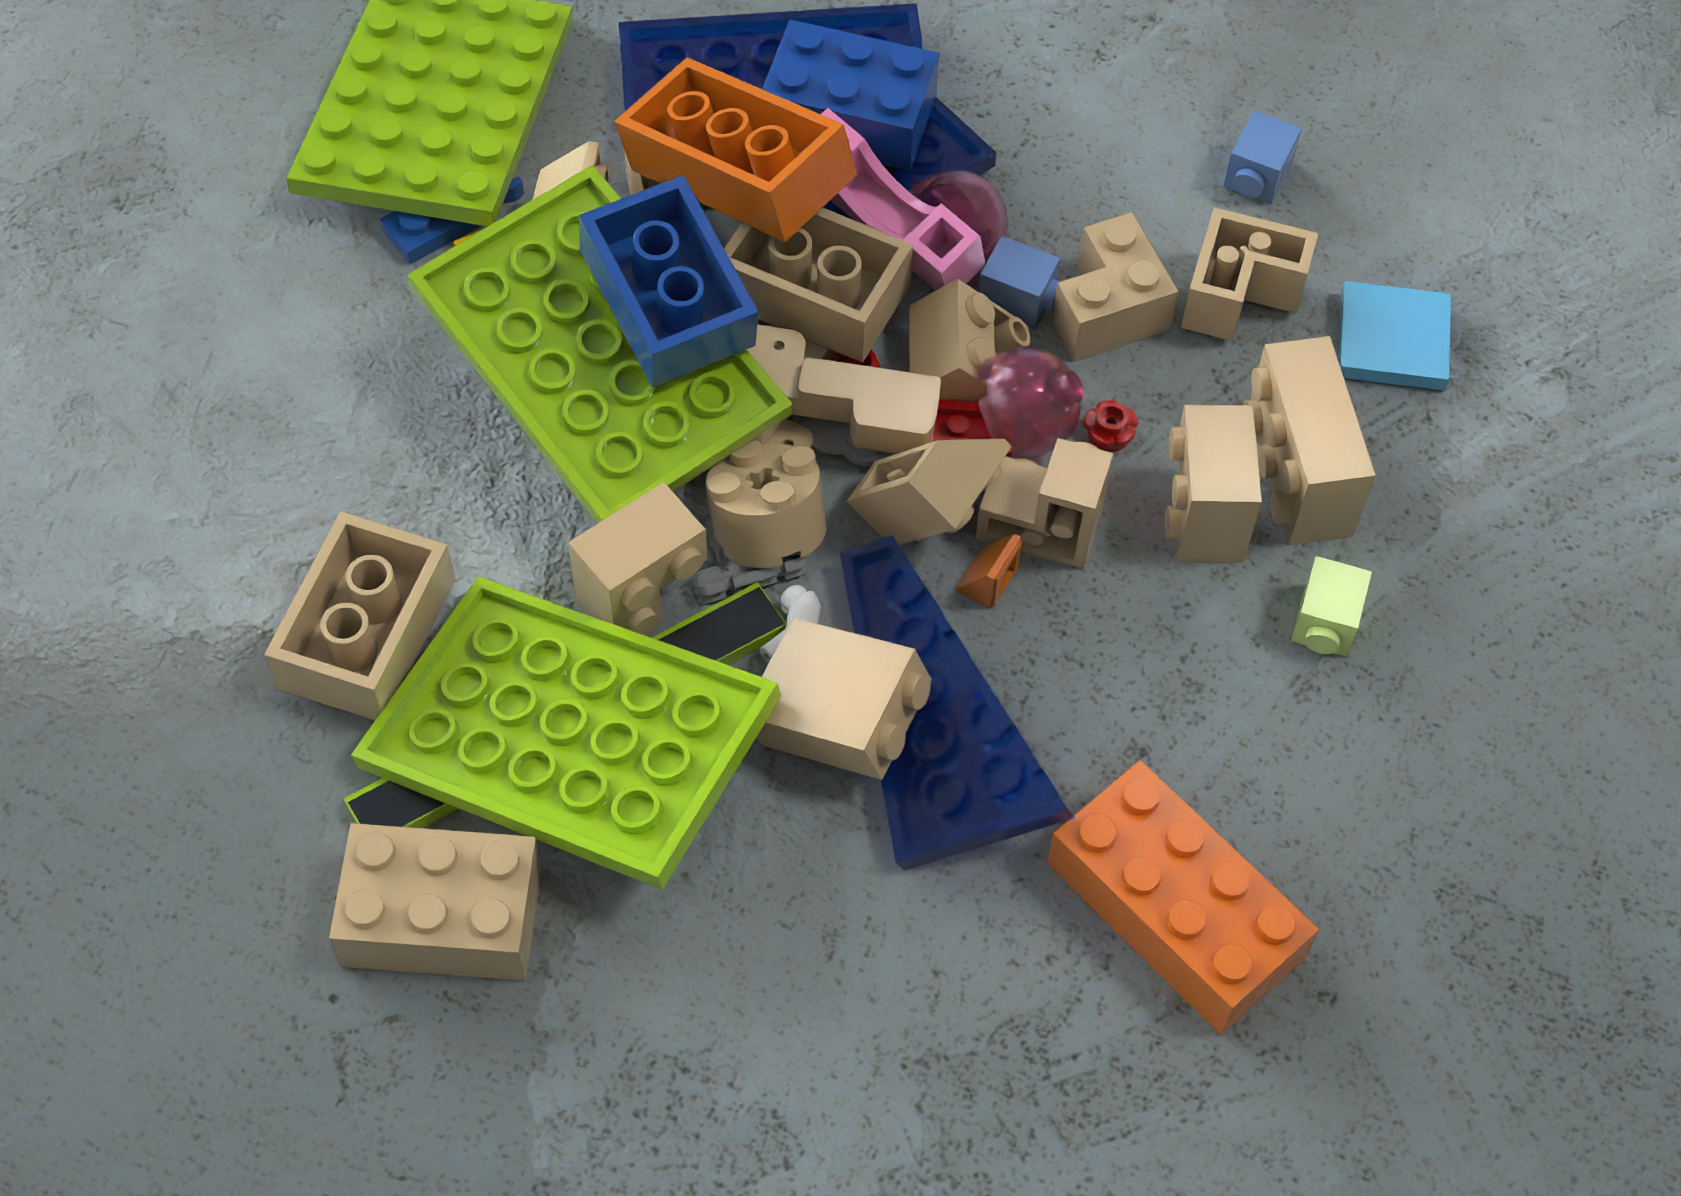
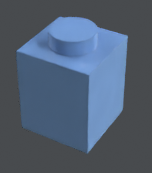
(1262, 157)
(1020, 280)

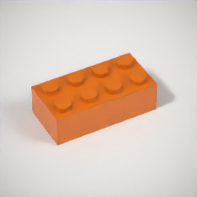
(737, 148)
(1181, 896)

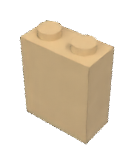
(843, 697)

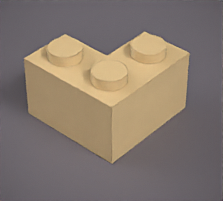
(1246, 262)
(1120, 292)
(1217, 484)
(1051, 506)
(634, 556)

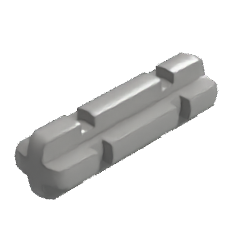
(713, 582)

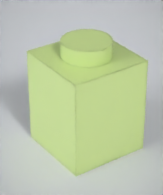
(1331, 607)

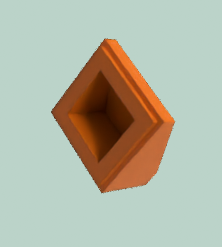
(991, 571)

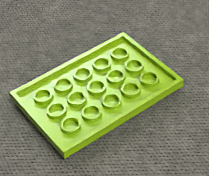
(432, 106)
(563, 369)
(569, 730)

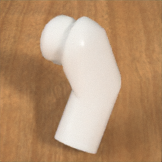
(798, 604)

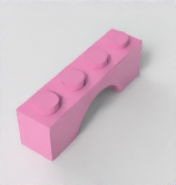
(941, 241)

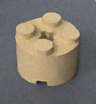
(766, 503)

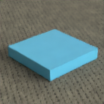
(1394, 335)

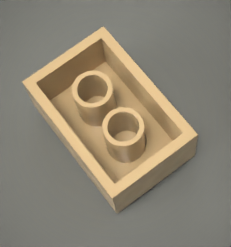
(826, 281)
(1309, 441)
(360, 616)
(436, 902)

